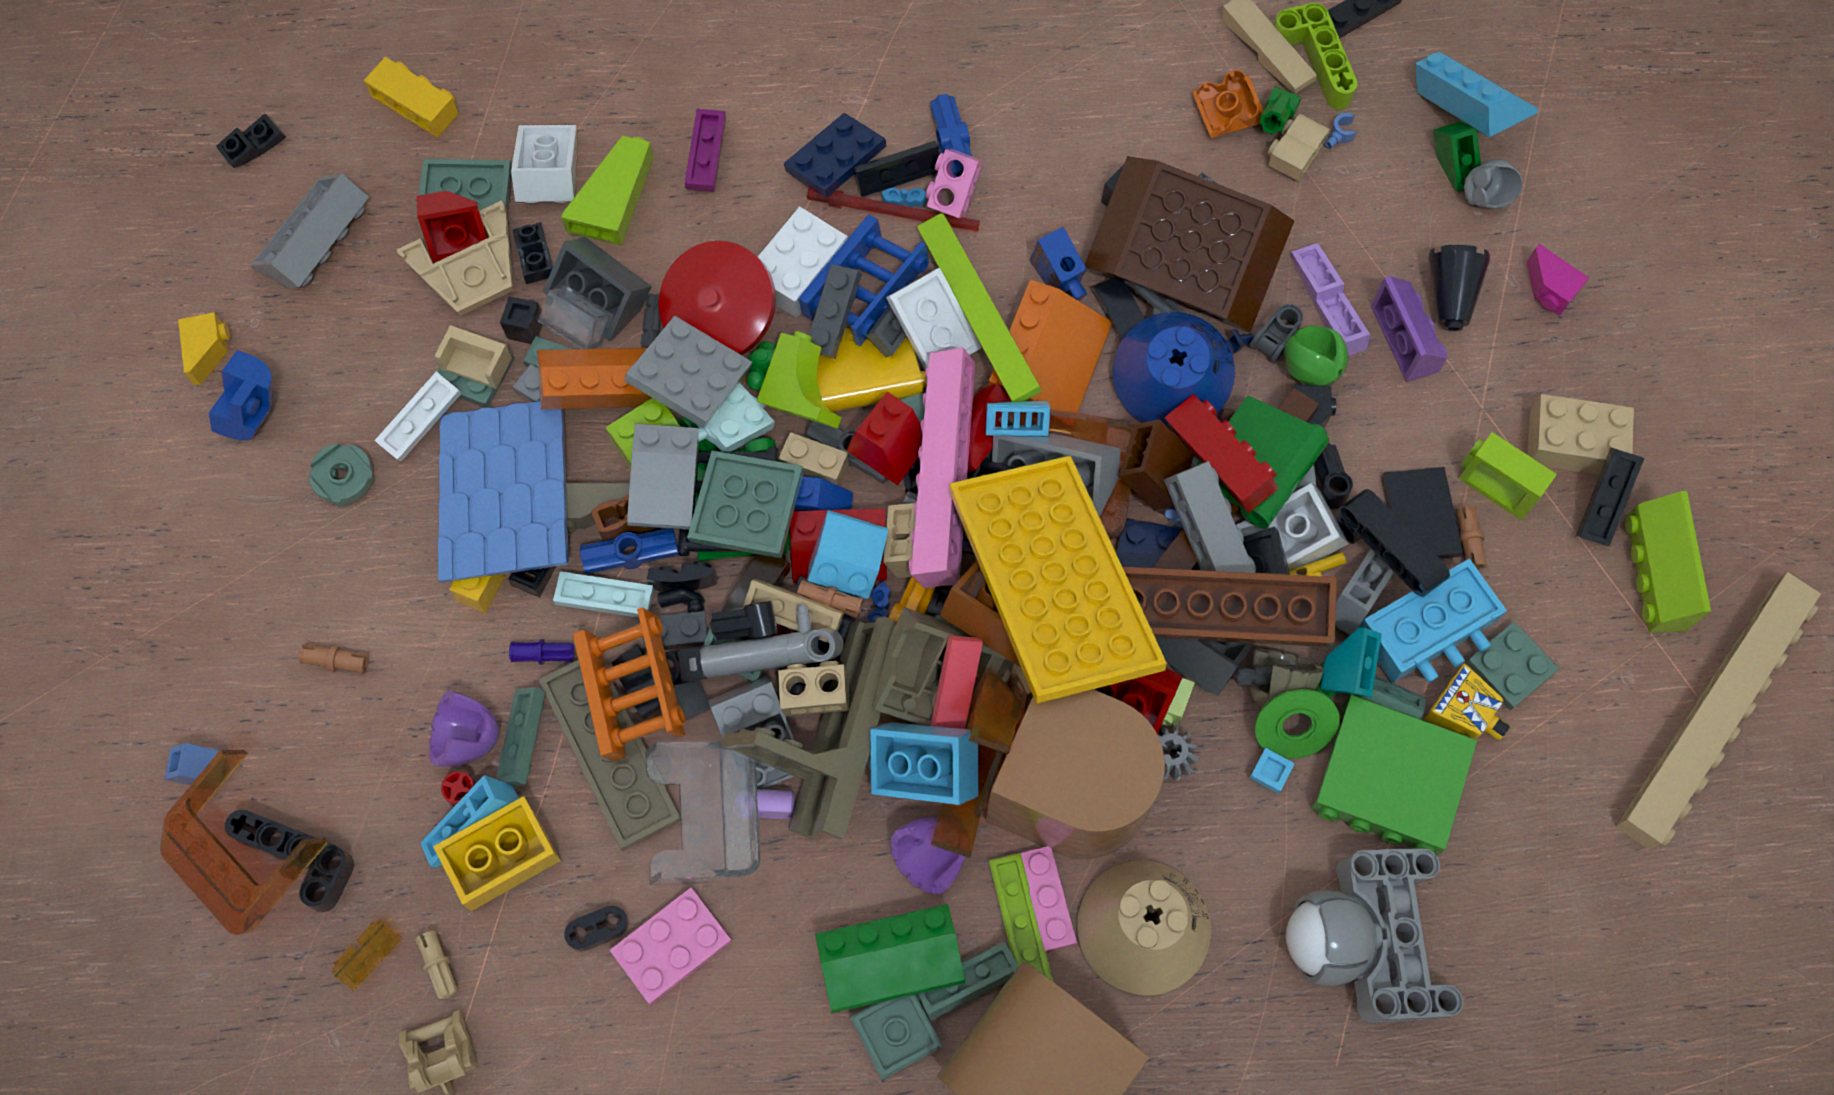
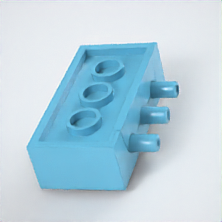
(1433, 625)

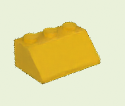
(496, 854)

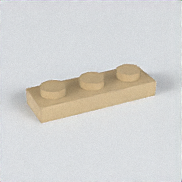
(786, 604)

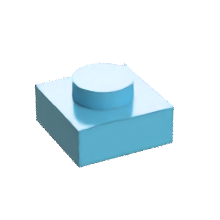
(1271, 771)

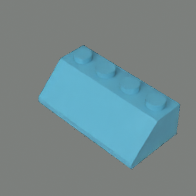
(1469, 95)

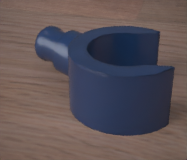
(1238, 341)

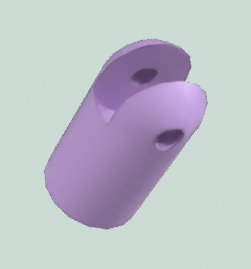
(775, 804)

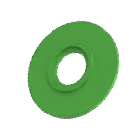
(1316, 705)

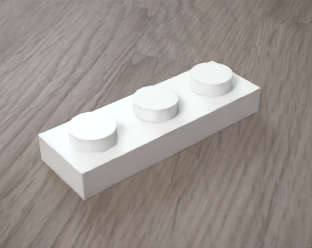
(418, 416)

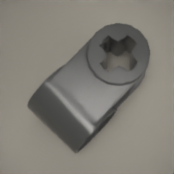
(1274, 334)

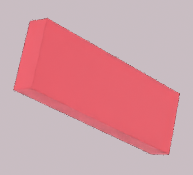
(956, 682)

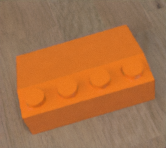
(1059, 343)

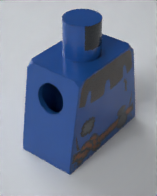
(1059, 263)

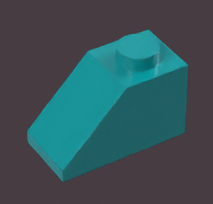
(1353, 664)

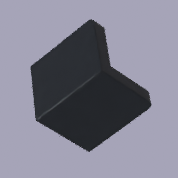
(521, 320)

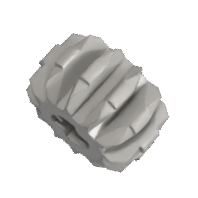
(1183, 750)

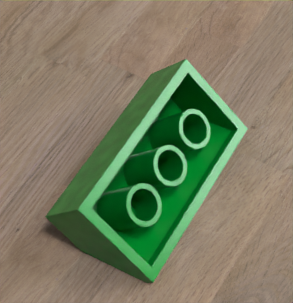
(890, 958)

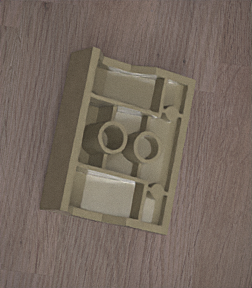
(915, 664)

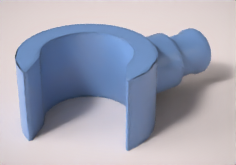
(1339, 135)

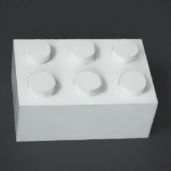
(799, 255)

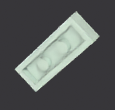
(602, 594)

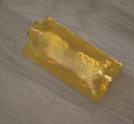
(356, 965)

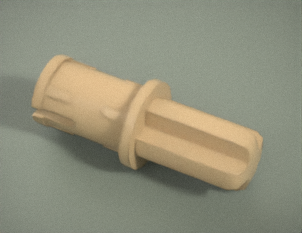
(436, 965)

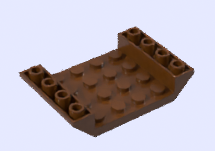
(1190, 240)

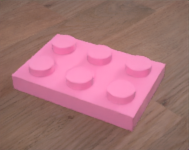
(670, 946)

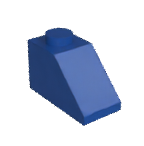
(820, 494)

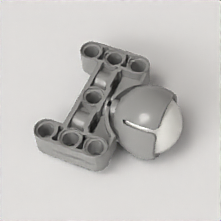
(1355, 937)

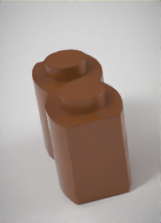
(612, 519)

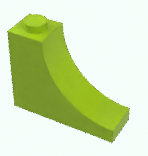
(792, 381)

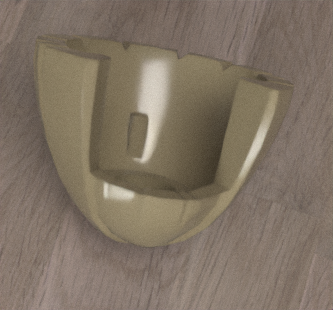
(1282, 678)

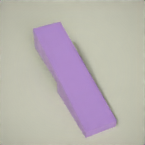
(1327, 295)

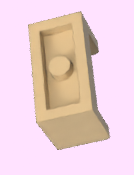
(473, 356)

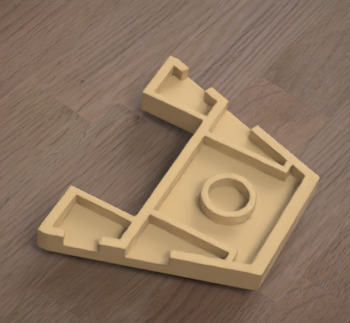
(473, 274)

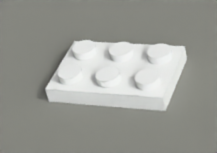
(932, 317)

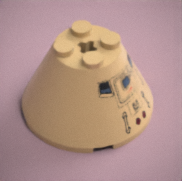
(1136, 953)

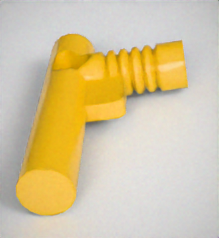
(1315, 568)

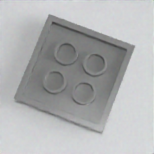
(688, 371)

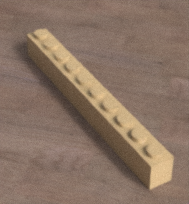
(1718, 712)

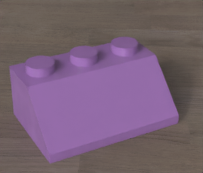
(1408, 329)

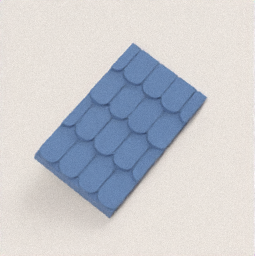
(502, 491)

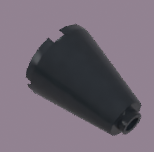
(1456, 283)

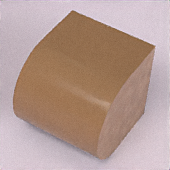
(1079, 775)
(1041, 1044)

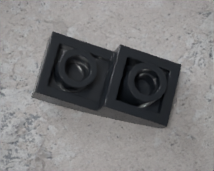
(245, 146)
(533, 252)
(1119, 305)
(693, 577)
(637, 681)

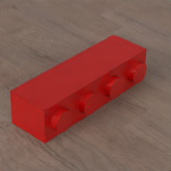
(1215, 442)

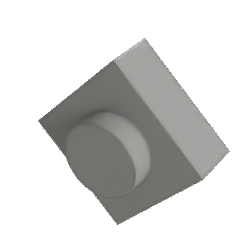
(528, 384)

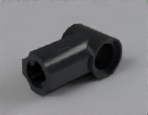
(1330, 474)
(752, 621)

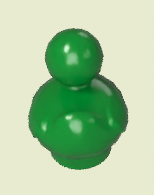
(760, 363)

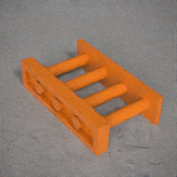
(598, 679)

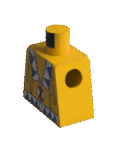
(1468, 707)

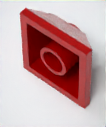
(449, 223)

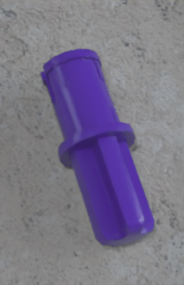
(541, 651)

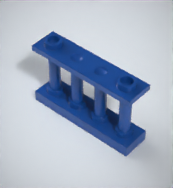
(852, 256)

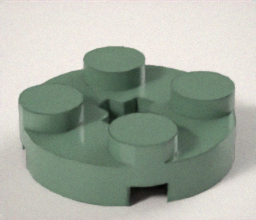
(350, 488)

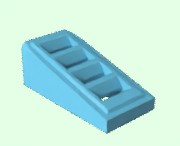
(1028, 429)

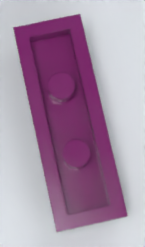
(705, 150)

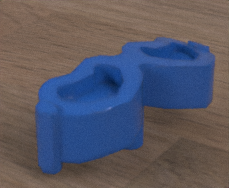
(881, 600)

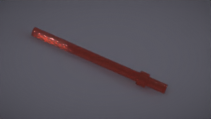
(839, 199)

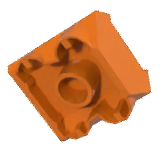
(1228, 104)

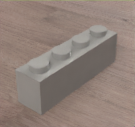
(1208, 520)

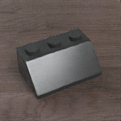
(601, 280)
(1205, 661)

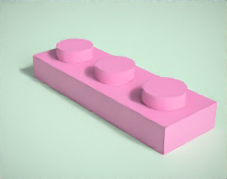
(1048, 899)

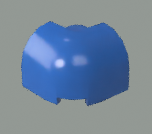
(245, 398)

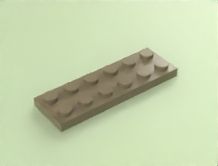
(624, 792)

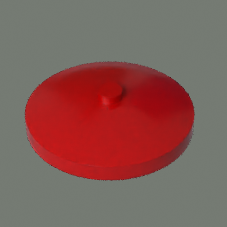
(720, 293)

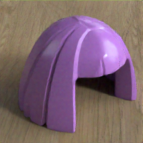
(461, 731)
(924, 864)

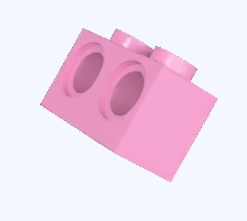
(960, 186)

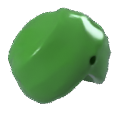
(1316, 355)

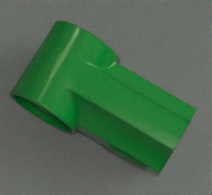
(1278, 110)

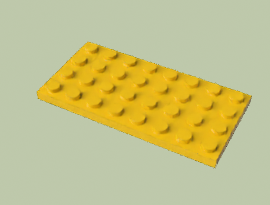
(1056, 579)

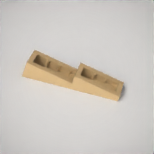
(1272, 48)

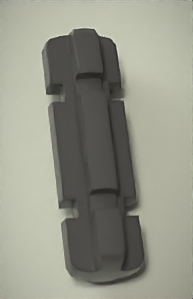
(651, 321)
(1259, 675)

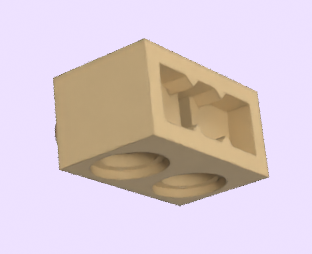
(899, 542)
(813, 698)

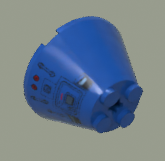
(1149, 361)

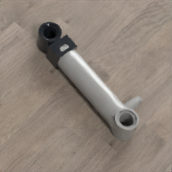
(755, 653)

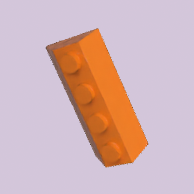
(588, 378)

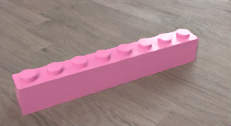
(942, 461)

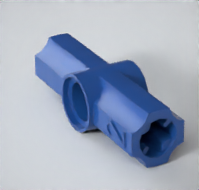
(950, 129)
(609, 555)

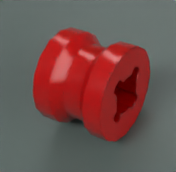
(454, 785)

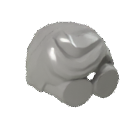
(1493, 184)

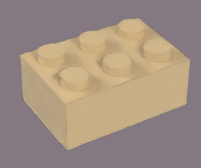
(1577, 432)

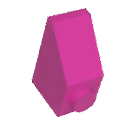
(1553, 280)

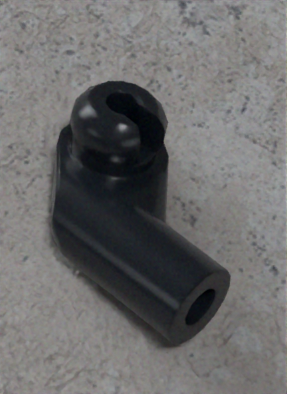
(684, 596)

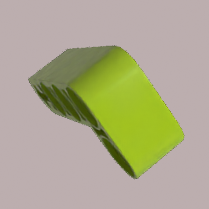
(1315, 30)

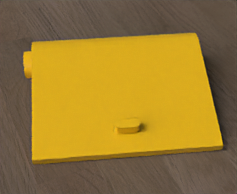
(864, 374)

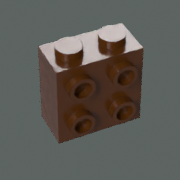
(1152, 457)

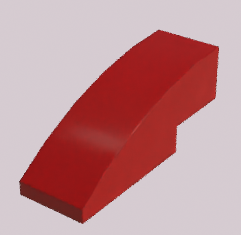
(981, 443)

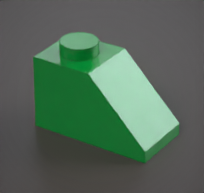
(1457, 151)

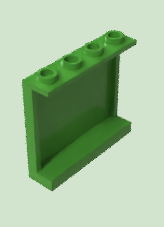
(1394, 776)

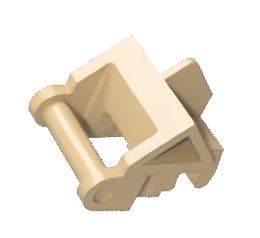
(443, 1064)

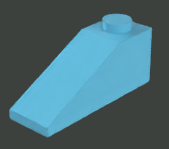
(481, 800)

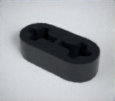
(594, 920)

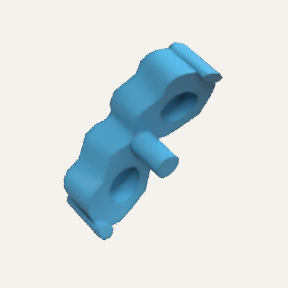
(912, 198)

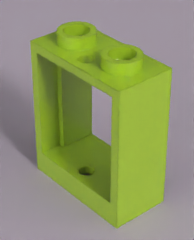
(1505, 475)

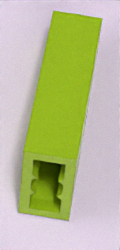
(611, 193)

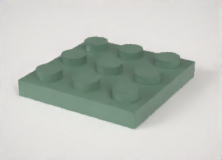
(746, 504)

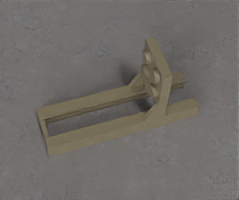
(843, 742)

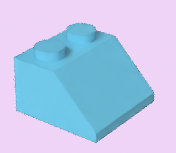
(847, 554)

